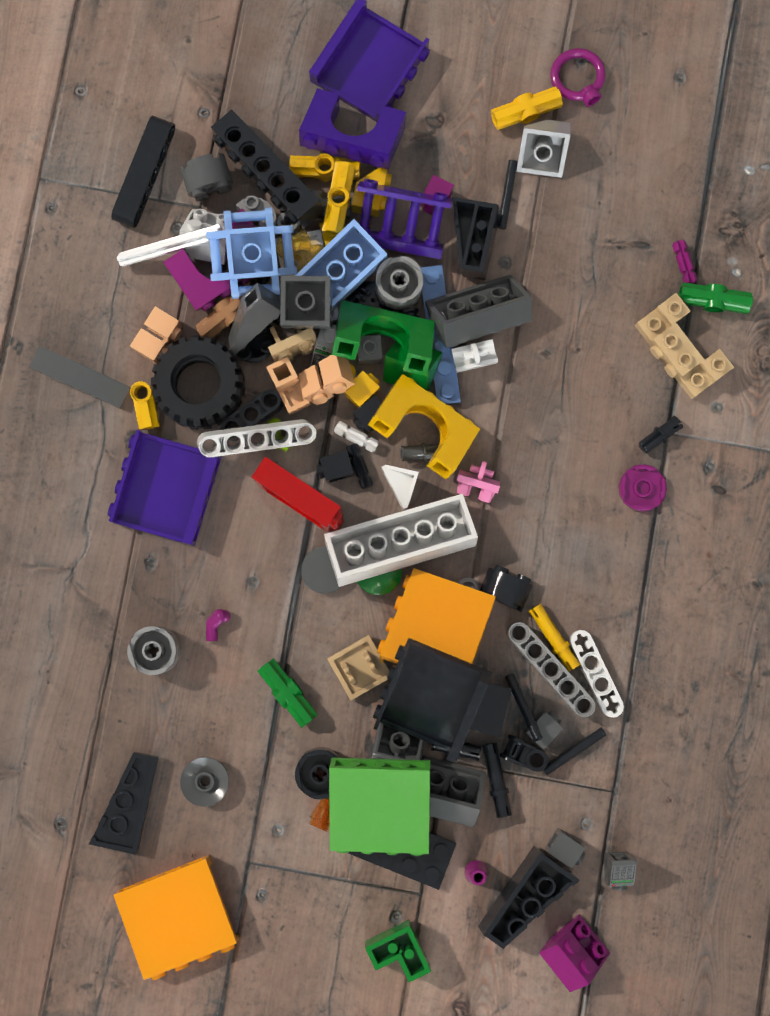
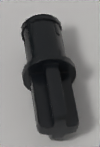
(660, 434)

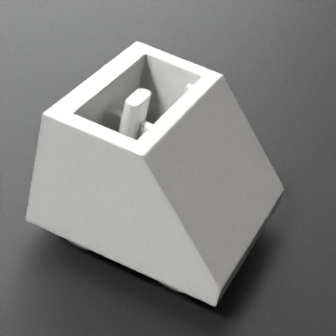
(198, 220)

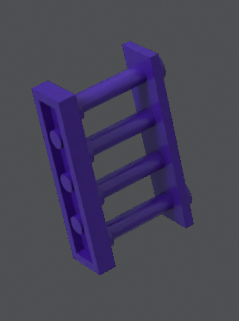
(407, 242)

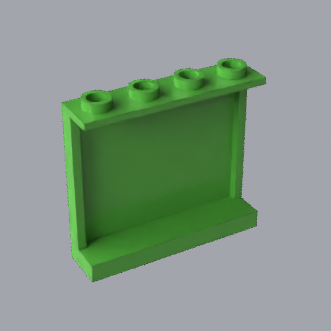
(379, 805)

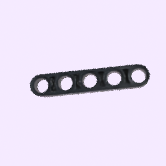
(143, 171)

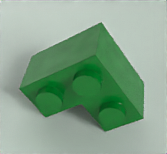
(402, 945)

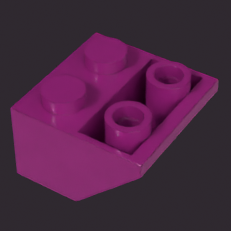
(575, 954)

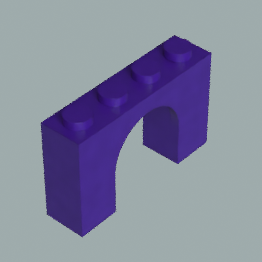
(372, 148)

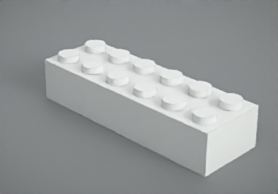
(400, 540)

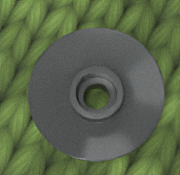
(192, 784)

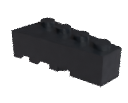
(525, 897)

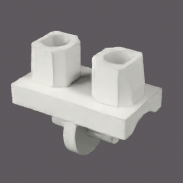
(474, 356)

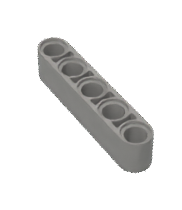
(561, 674)

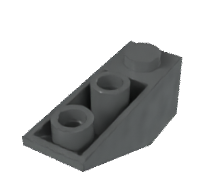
(254, 313)

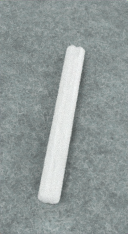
(166, 246)

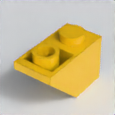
(379, 201)

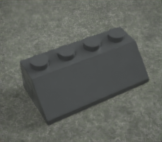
(479, 310)
(455, 791)

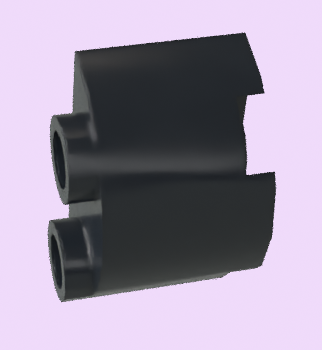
(508, 589)

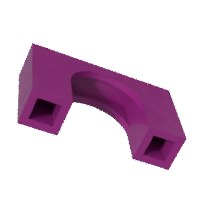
(195, 285)

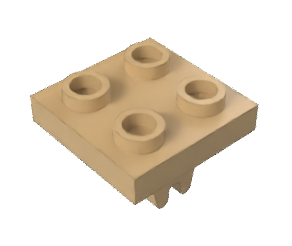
(300, 343)
(359, 667)

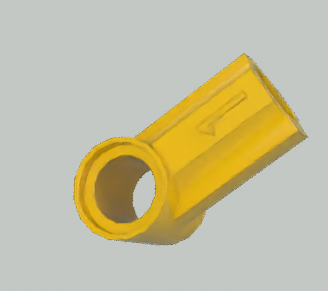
(145, 408)

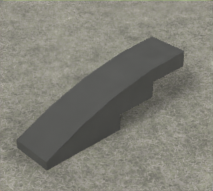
(79, 377)

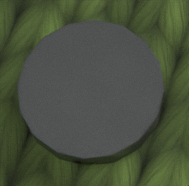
(318, 571)

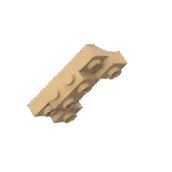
(677, 351)

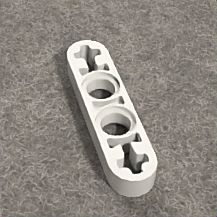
(594, 674)

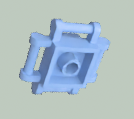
(251, 251)

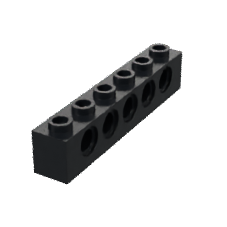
(231, 128)

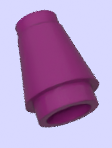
(476, 867)

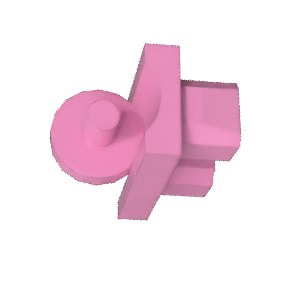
(487, 485)

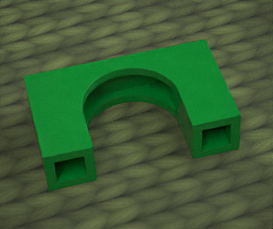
(409, 331)

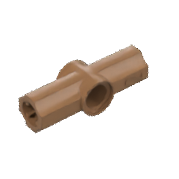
(220, 318)

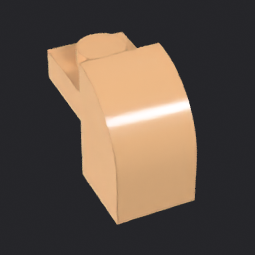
(287, 385)

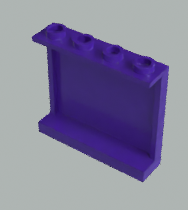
(368, 61)
(163, 488)

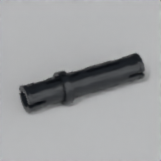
(496, 778)

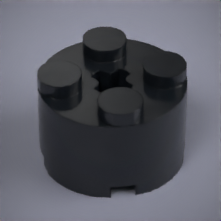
(307, 765)

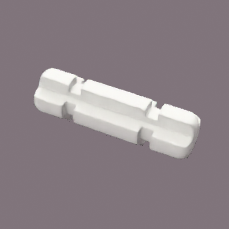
(356, 436)

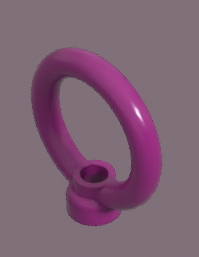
(590, 93)

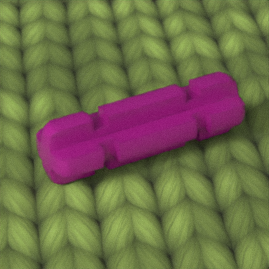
(684, 262)

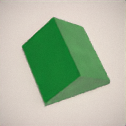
(394, 365)

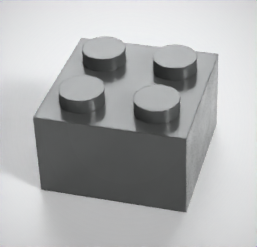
(306, 302)

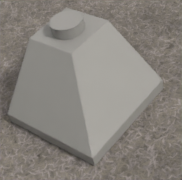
(544, 148)

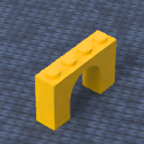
(454, 430)

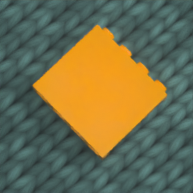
(439, 616)
(175, 918)

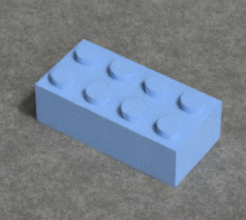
(347, 260)

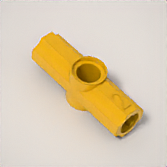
(526, 108)
(309, 166)
(340, 186)

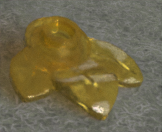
(302, 248)

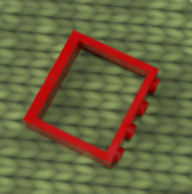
(298, 496)

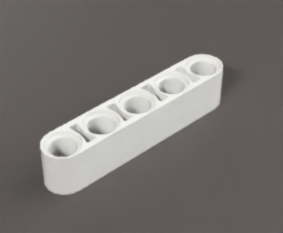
(268, 439)

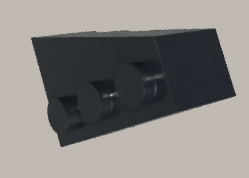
(475, 231)

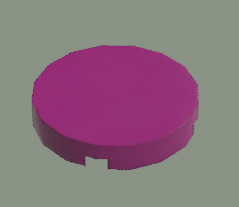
(642, 488)

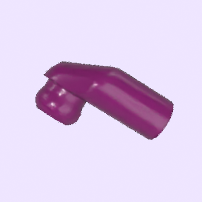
(214, 621)

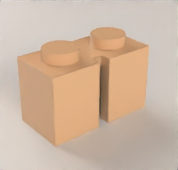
(163, 326)
(334, 378)

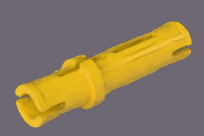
(554, 637)

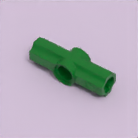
(716, 298)
(287, 692)

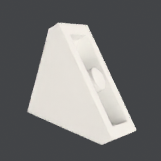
(401, 482)

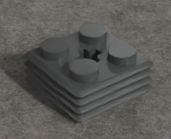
(386, 748)

